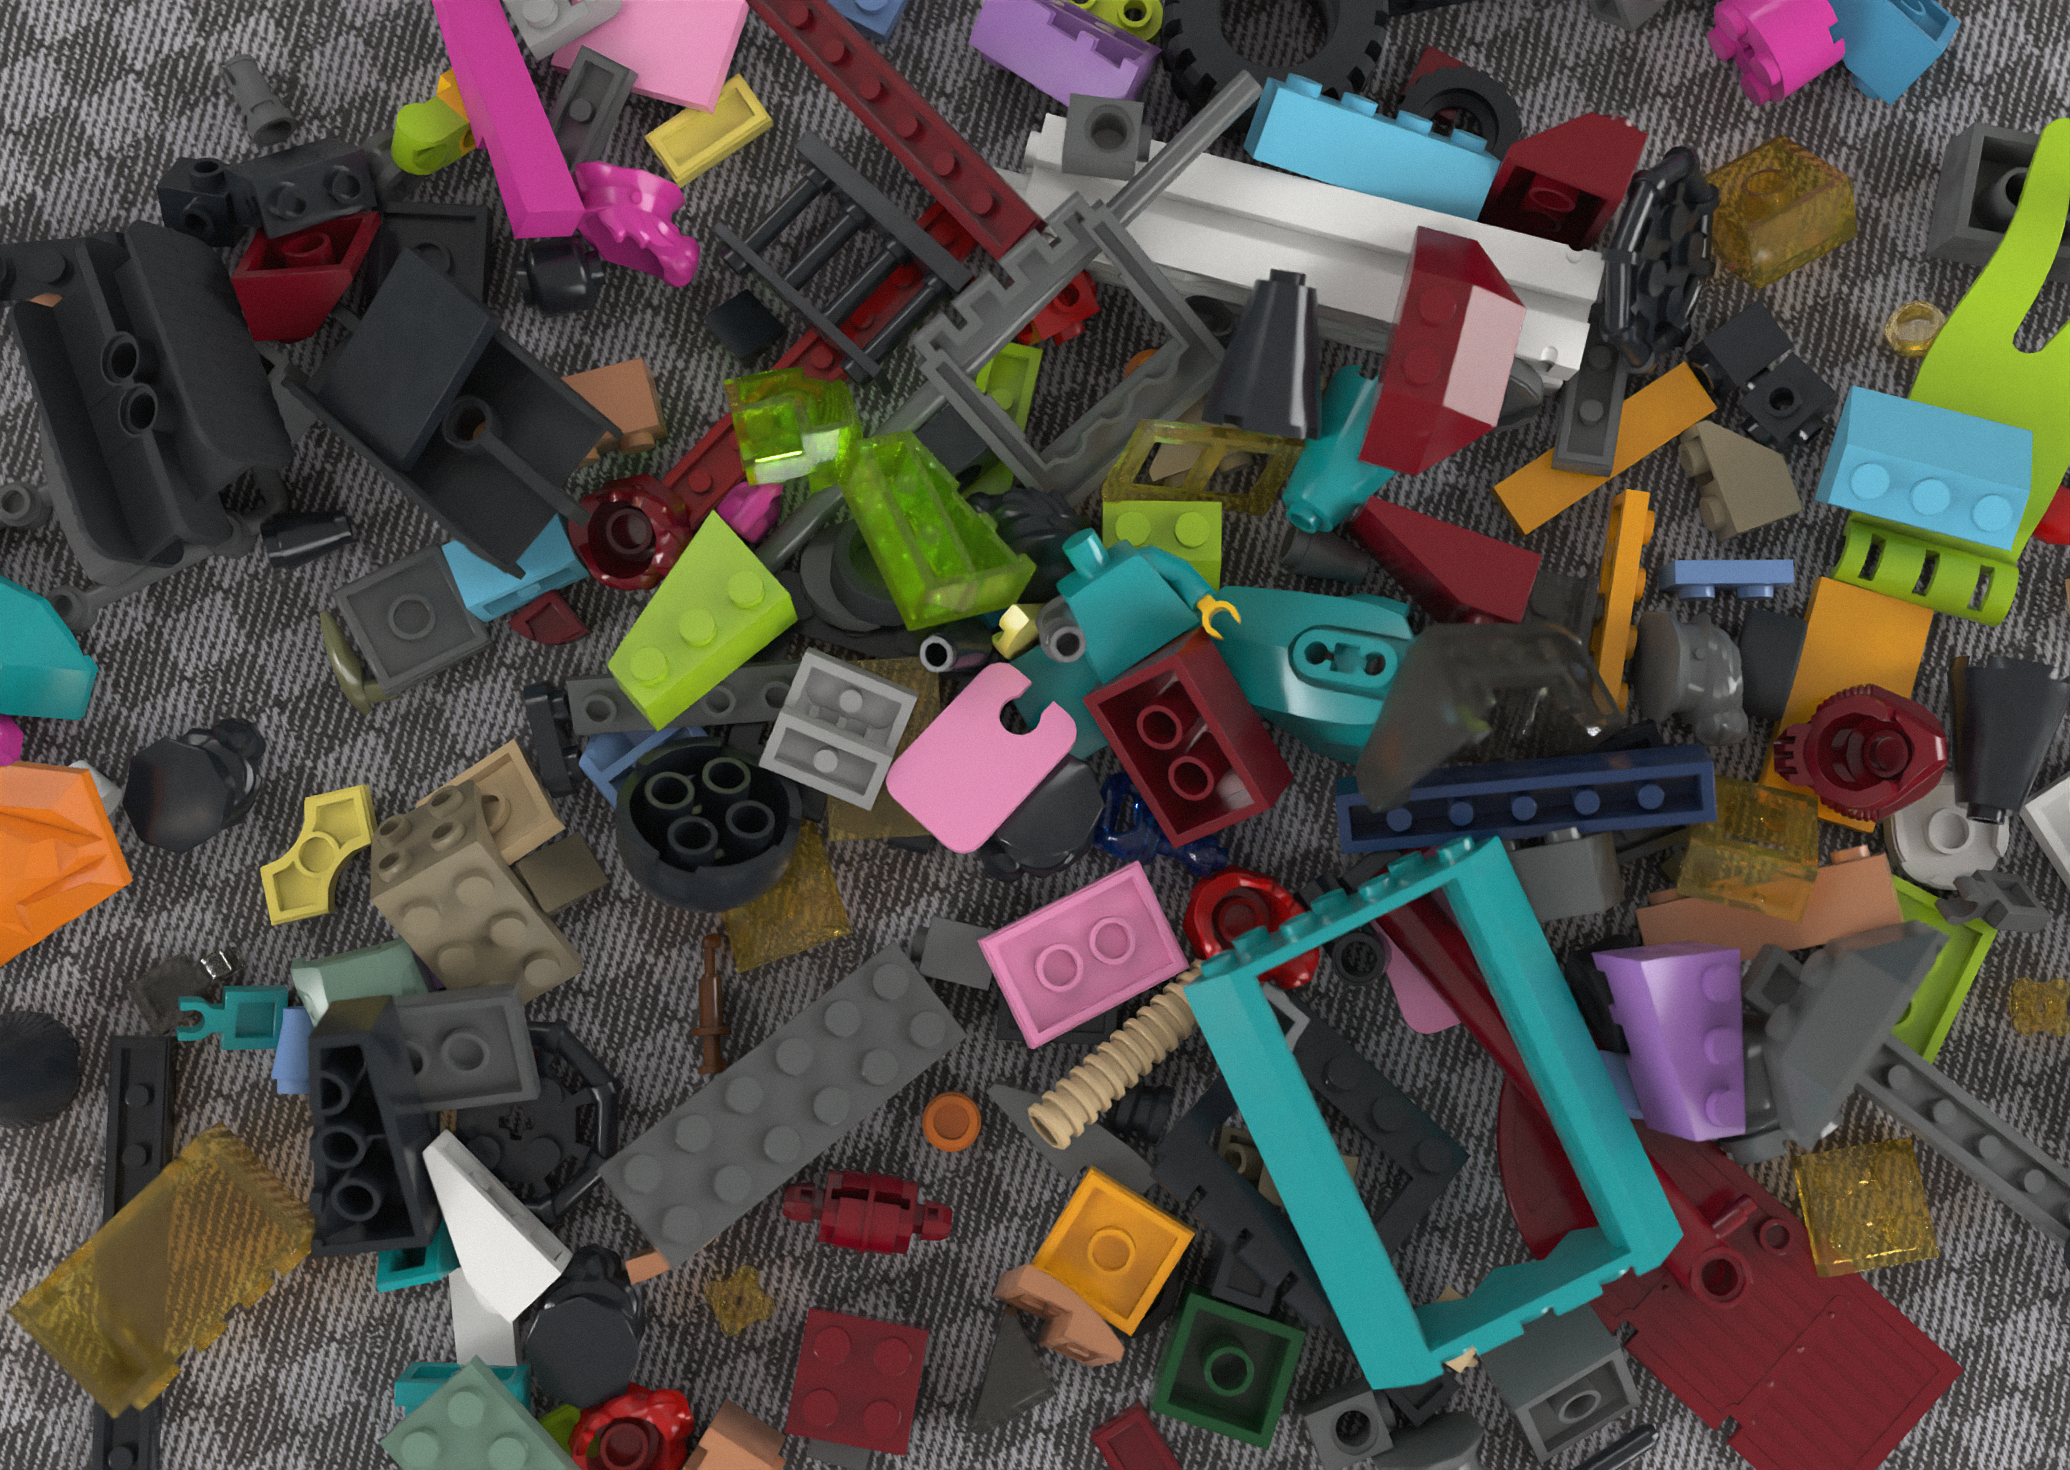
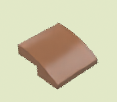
(1070, 1322)

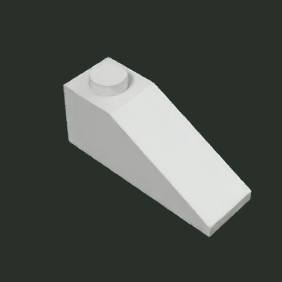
(498, 1241)

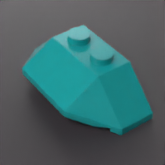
(40, 659)

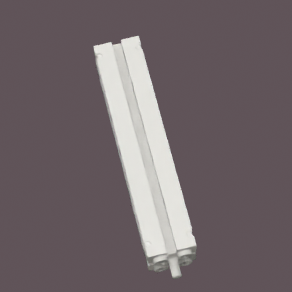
(1237, 221)

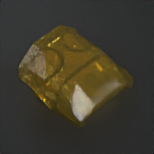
(795, 913)

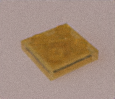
(1864, 1207)

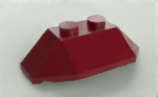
(1442, 356)

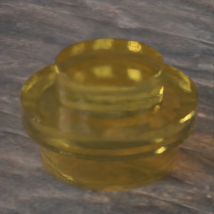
(1913, 328)

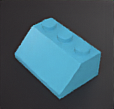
(1928, 468)

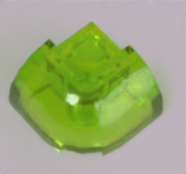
(792, 426)

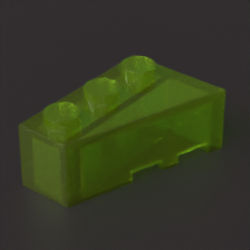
(925, 537)

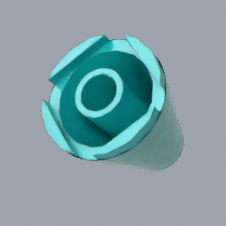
(1327, 477)

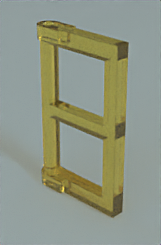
(1216, 441)

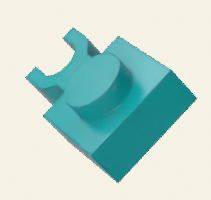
(245, 1019)

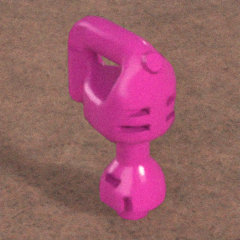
(751, 510)

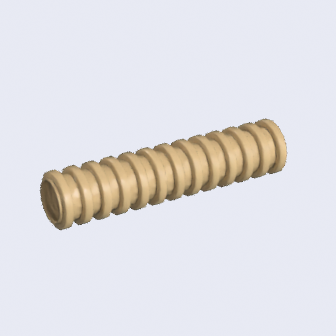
(1116, 1064)

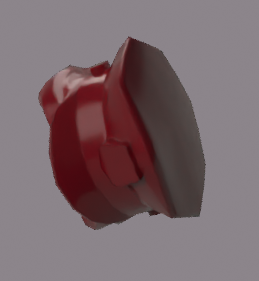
(633, 532)

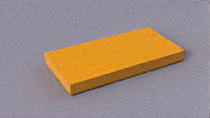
(1849, 642)

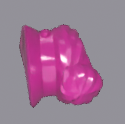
(631, 221)

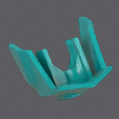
(1279, 657)

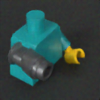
(1123, 604)

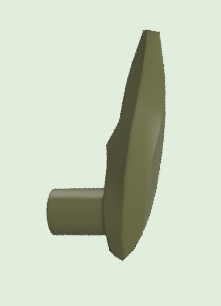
(349, 669)

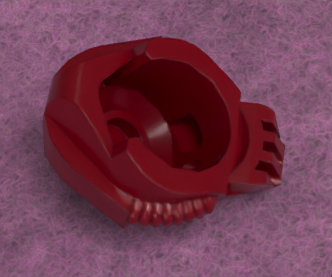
(1865, 752)

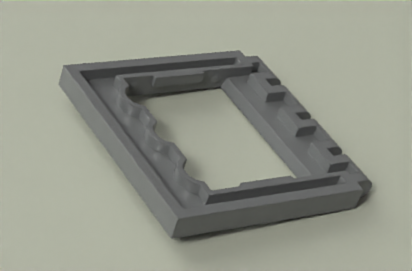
(1155, 391)

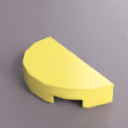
(1019, 630)

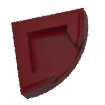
(550, 621)

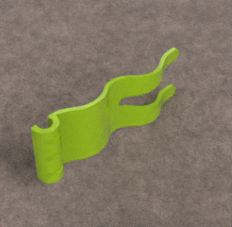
(1983, 375)

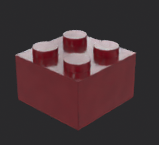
(857, 1380)

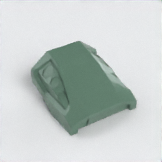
(360, 973)

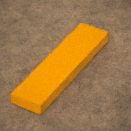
(1646, 423)

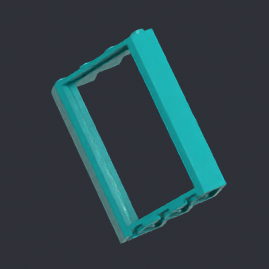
(1634, 1216)

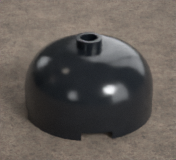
(711, 837)

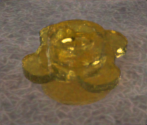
(2024, 1011)
(735, 1317)

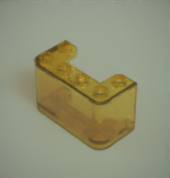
(168, 1271)

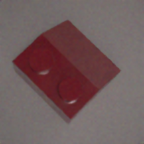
(298, 278)

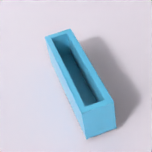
(1368, 151)

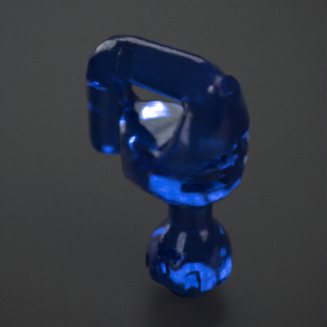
(1146, 836)

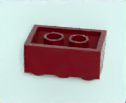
(1565, 180)

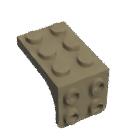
(461, 902)

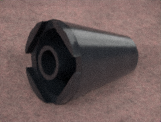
(1272, 363)
(2001, 731)
(35, 1069)

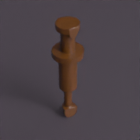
(711, 1010)

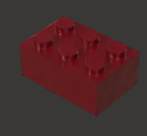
(1189, 739)

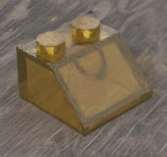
(1779, 211)

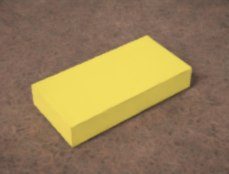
(699, 140)

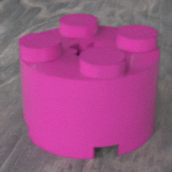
(1775, 43)

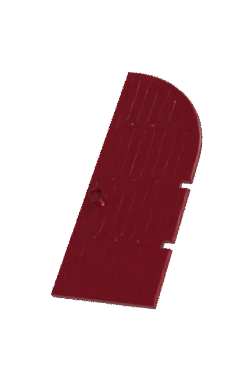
(1804, 1364)

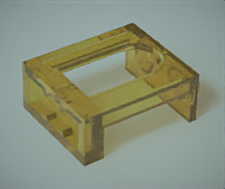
(1747, 873)

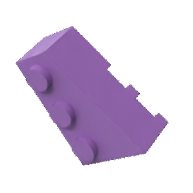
(1064, 49)
(1682, 1034)

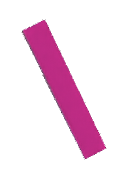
(509, 119)

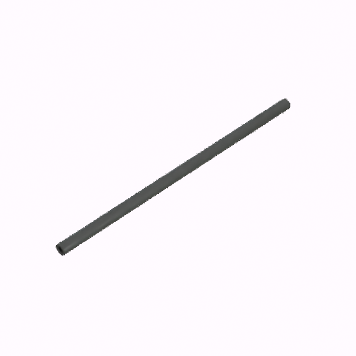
(1125, 206)

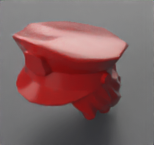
(1236, 903)
(635, 1431)

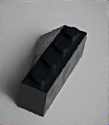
(367, 1134)

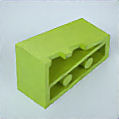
(700, 624)

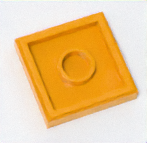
(1113, 1248)

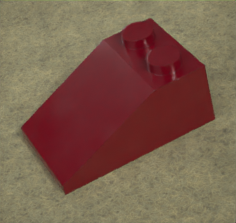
(1447, 567)

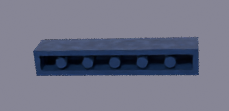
(1536, 797)

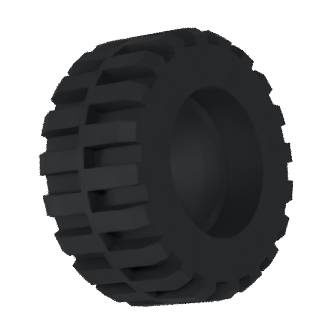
(1206, 62)

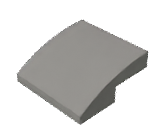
(838, 728)

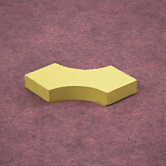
(307, 875)

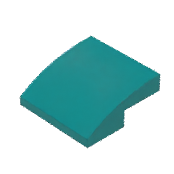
(1066, 685)

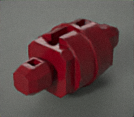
(867, 1211)

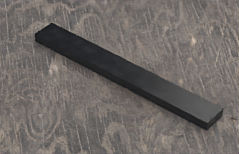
(136, 1153)

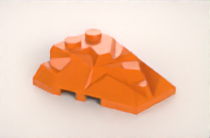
(53, 852)

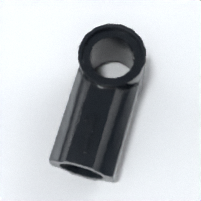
(1338, 947)

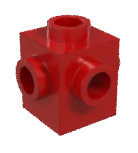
(1064, 314)

